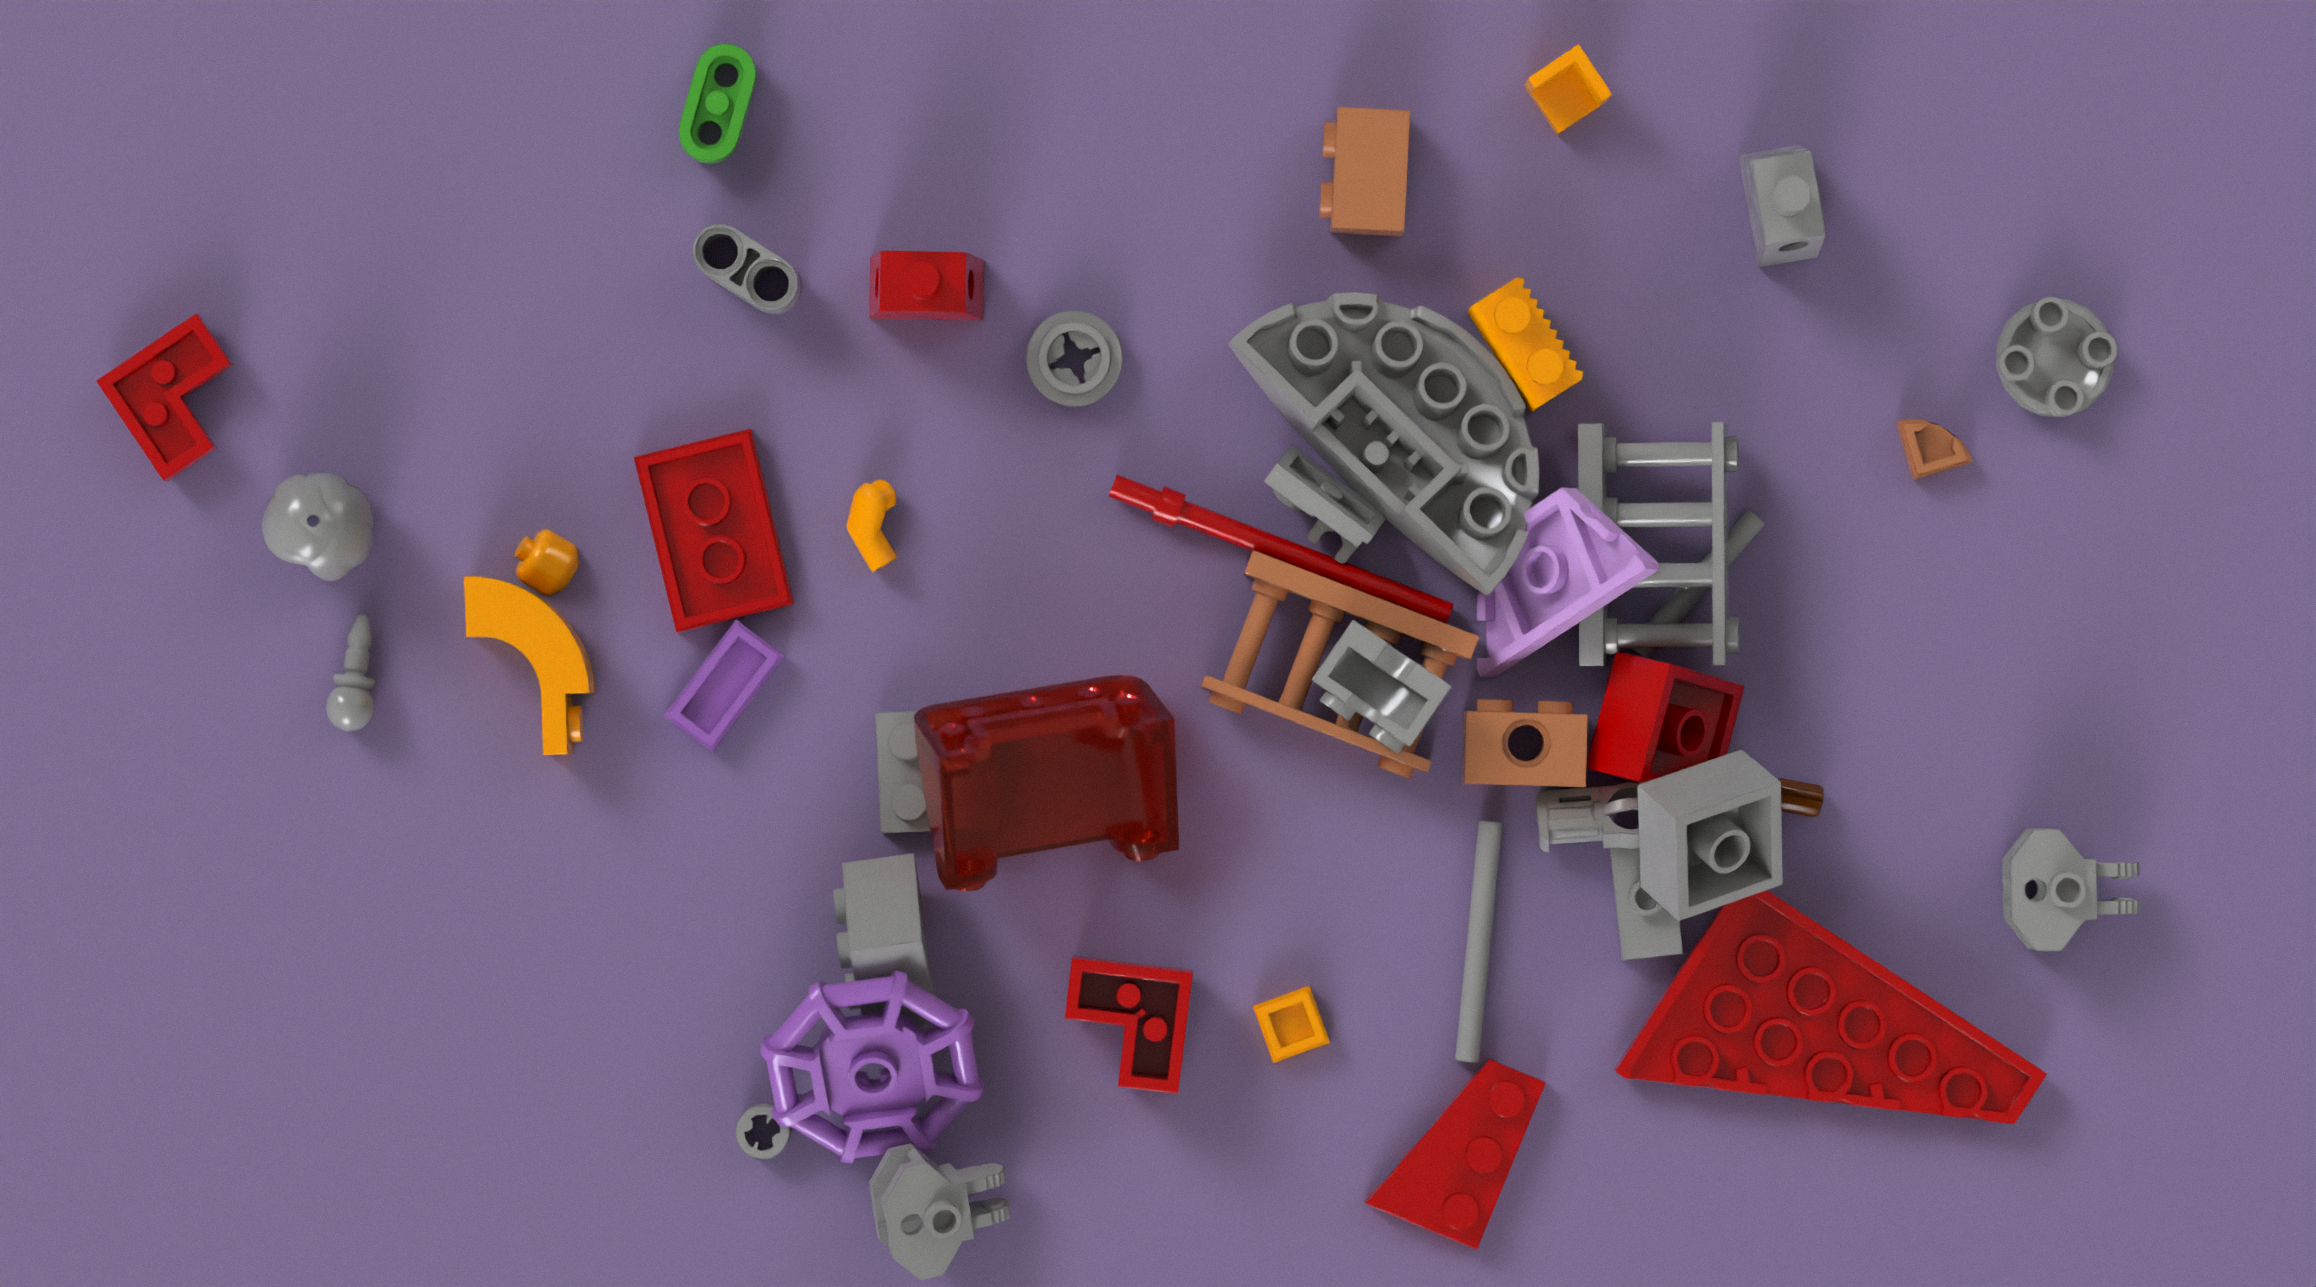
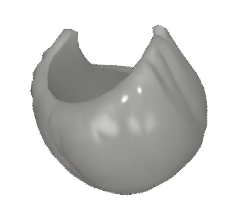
(343, 530)

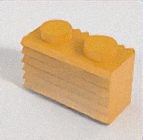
(1525, 344)

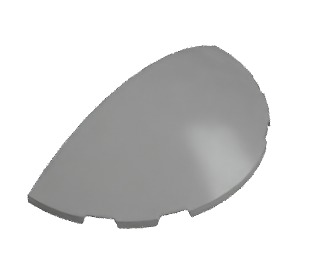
(1407, 420)

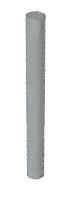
(1478, 941)

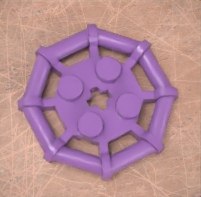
(866, 1039)

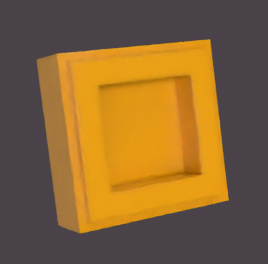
(1291, 1024)

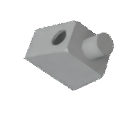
(1783, 204)

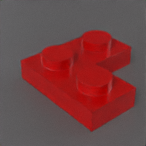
(152, 389)

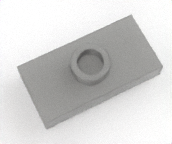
(1642, 922)

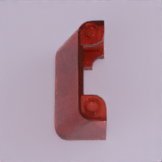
(1047, 774)

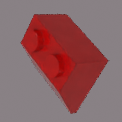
(1661, 719)

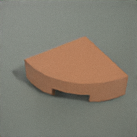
(1930, 447)

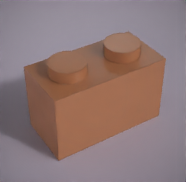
(1367, 171)

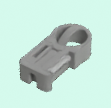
(1584, 815)

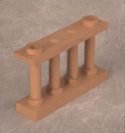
(1329, 604)

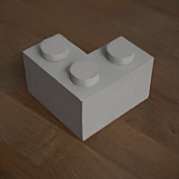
(883, 925)

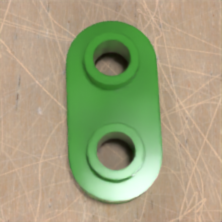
(717, 104)

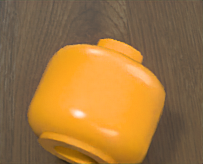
(546, 562)

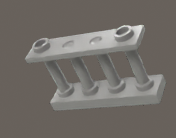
(1604, 455)

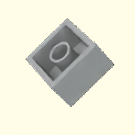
(1710, 834)

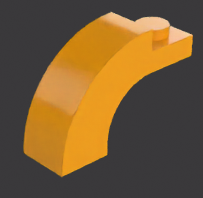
(547, 641)

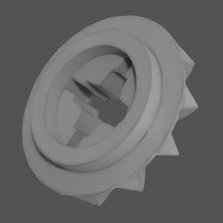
(1048, 346)

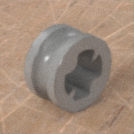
(747, 1122)

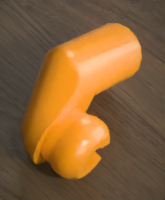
(866, 519)

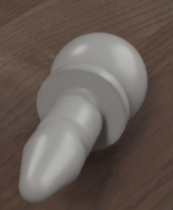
(350, 703)

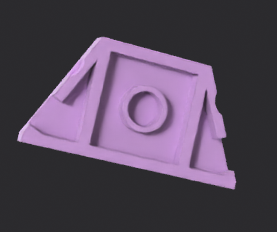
(1561, 576)

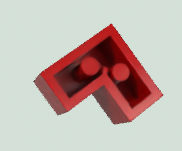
(1150, 1005)

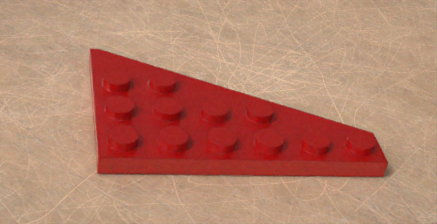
(1807, 1016)

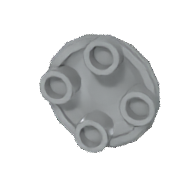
(2055, 357)

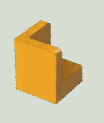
(1567, 89)

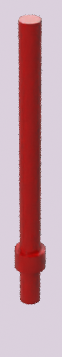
(1171, 508)

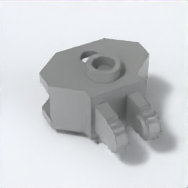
(2064, 889)
(926, 1208)

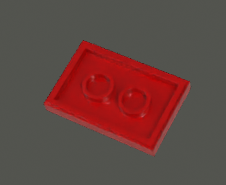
(714, 530)

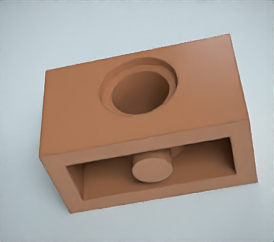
(1557, 763)

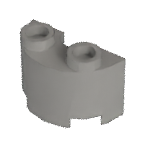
(1380, 685)

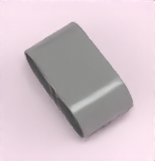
(745, 272)

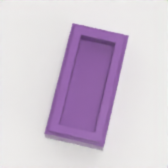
(724, 685)

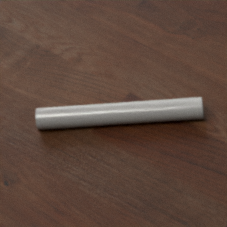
(1686, 597)

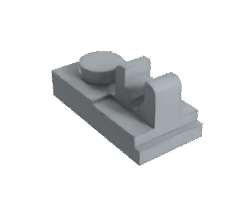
(1310, 488)

